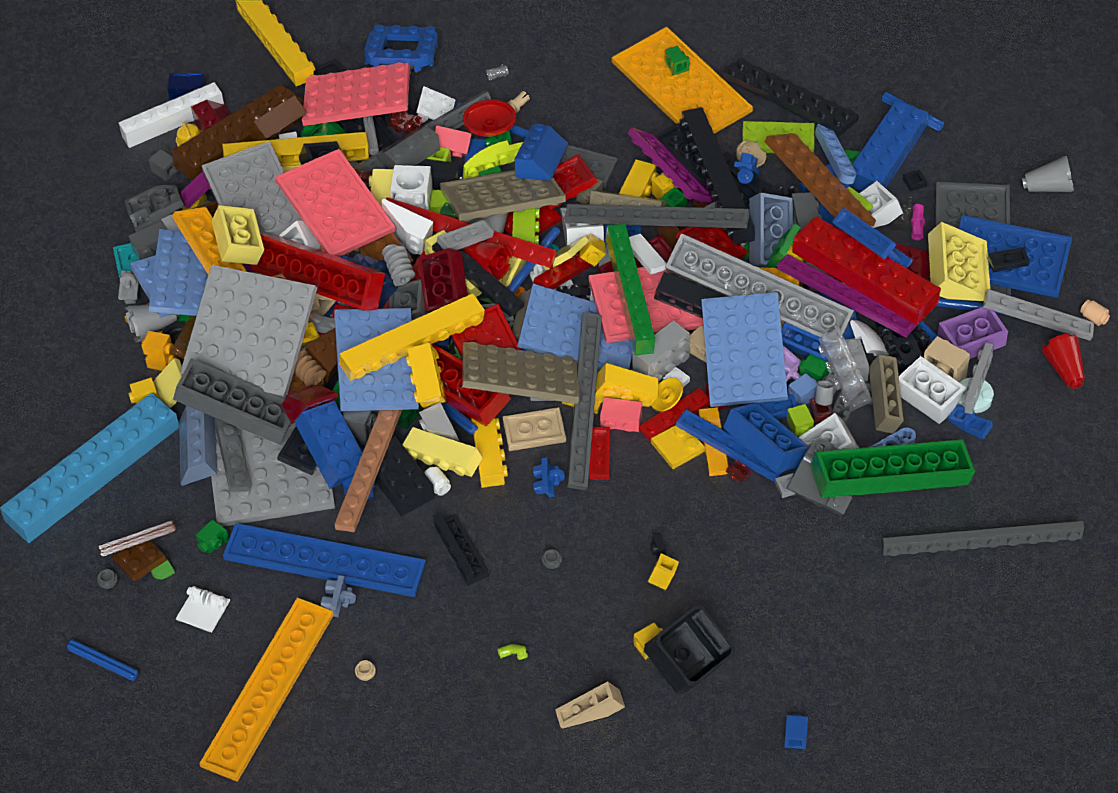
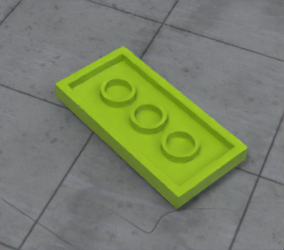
(758, 132)

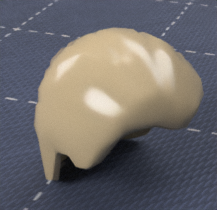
(751, 148)

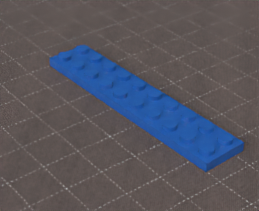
(324, 559)

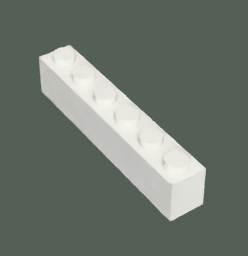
(166, 116)

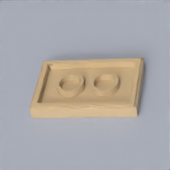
(534, 429)

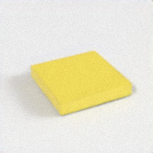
(569, 251)
(167, 381)

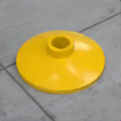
(669, 394)

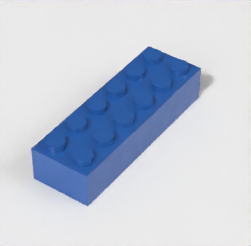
(889, 145)

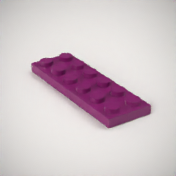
(670, 165)

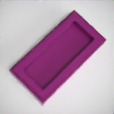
(194, 190)

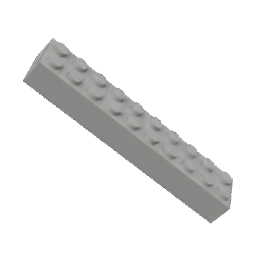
(734, 277)

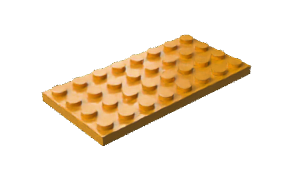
(689, 90)

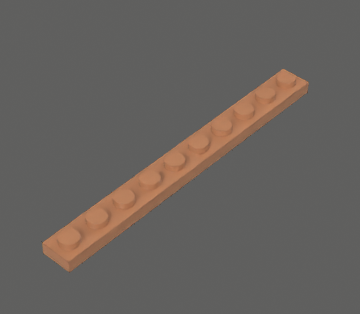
(367, 470)

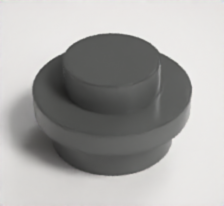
(551, 559)
(107, 578)

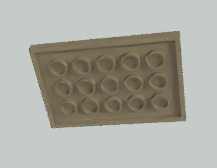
(499, 194)
(519, 372)

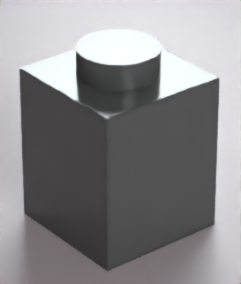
(162, 165)

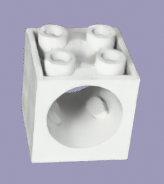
(412, 185)

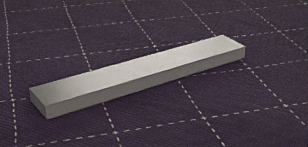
(1038, 314)

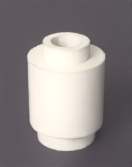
(439, 480)

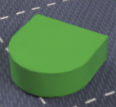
(163, 571)

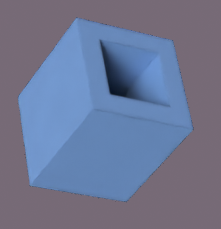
(803, 389)

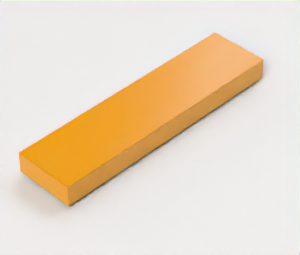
(716, 460)

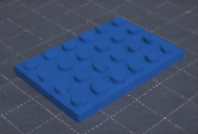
(1045, 251)

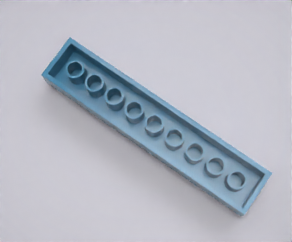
(89, 468)

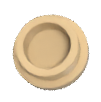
(365, 670)

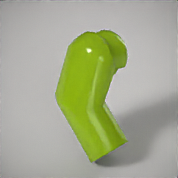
(511, 649)

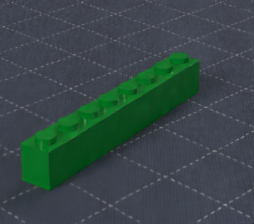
(630, 289)

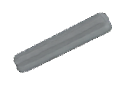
(371, 135)

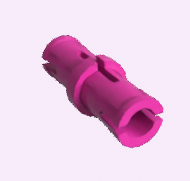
(917, 222)

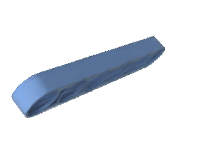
(835, 154)

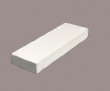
(646, 254)

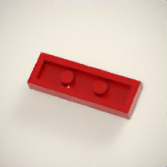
(600, 454)

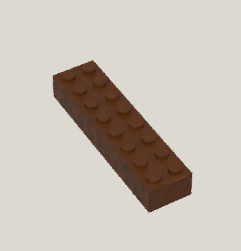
(233, 129)

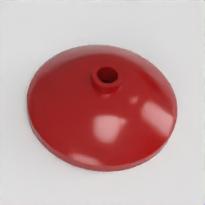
(489, 118)

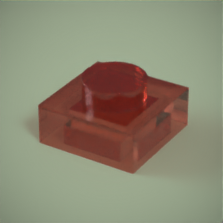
(739, 471)

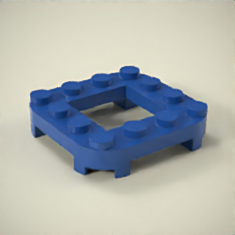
(380, 35)

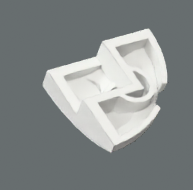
(870, 338)

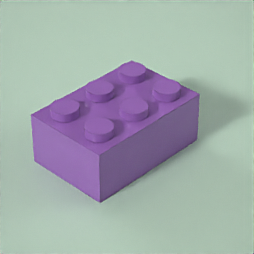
(973, 330)

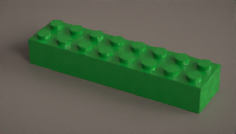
(892, 468)

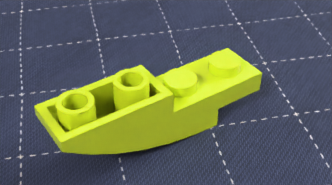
(492, 156)

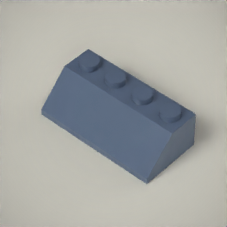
(771, 218)
(196, 446)

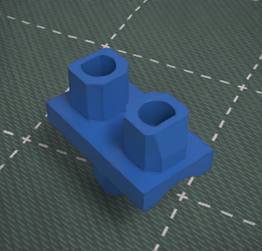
(747, 167)
(550, 477)

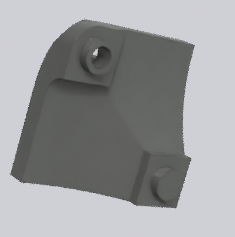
(153, 205)
(804, 484)

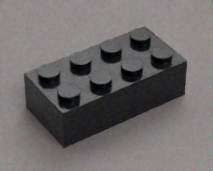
(403, 479)

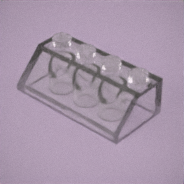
(844, 368)

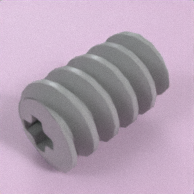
(398, 264)

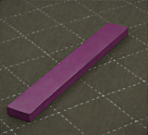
(845, 295)

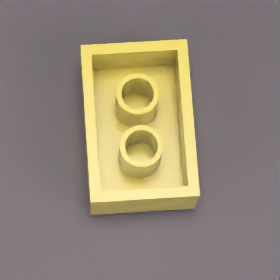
(237, 235)

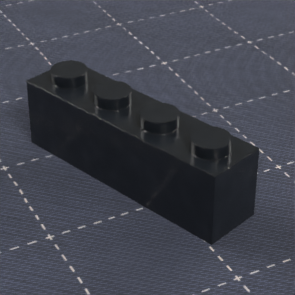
(441, 171)
(683, 294)

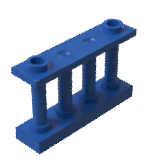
(870, 237)

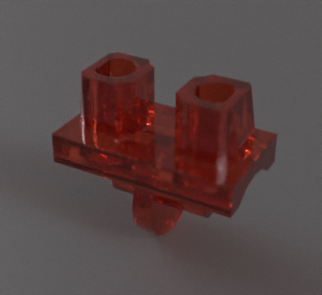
(404, 122)

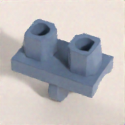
(338, 589)

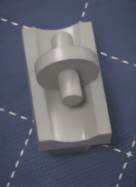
(128, 287)

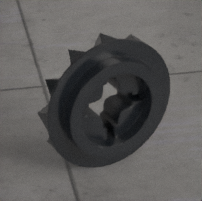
(921, 338)

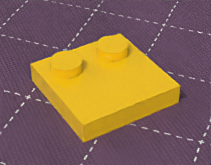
(677, 446)

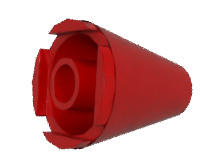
(491, 257)
(1066, 359)

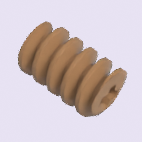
(308, 370)

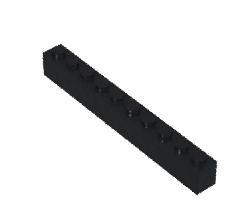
(715, 170)

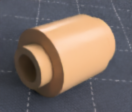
(1095, 312)

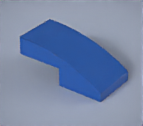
(970, 423)

